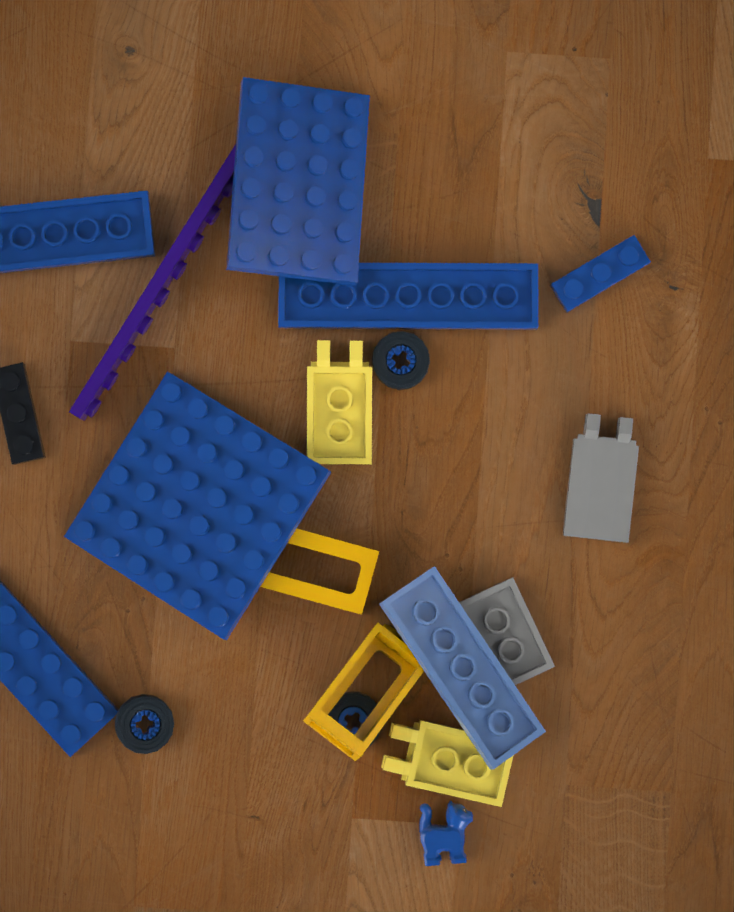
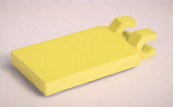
(339, 407)
(446, 763)

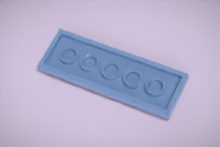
(462, 668)

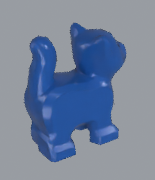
(444, 837)

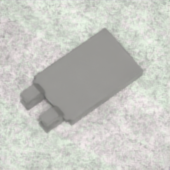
(601, 482)

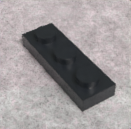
(19, 415)

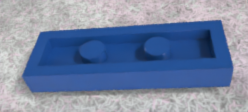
(600, 273)

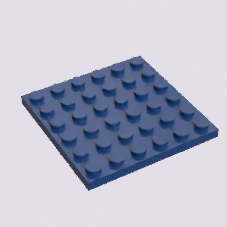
(197, 505)

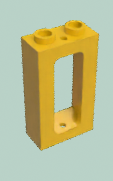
(350, 602)
(381, 639)

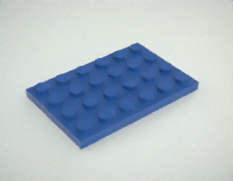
(298, 182)

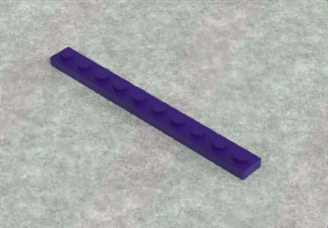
(156, 291)

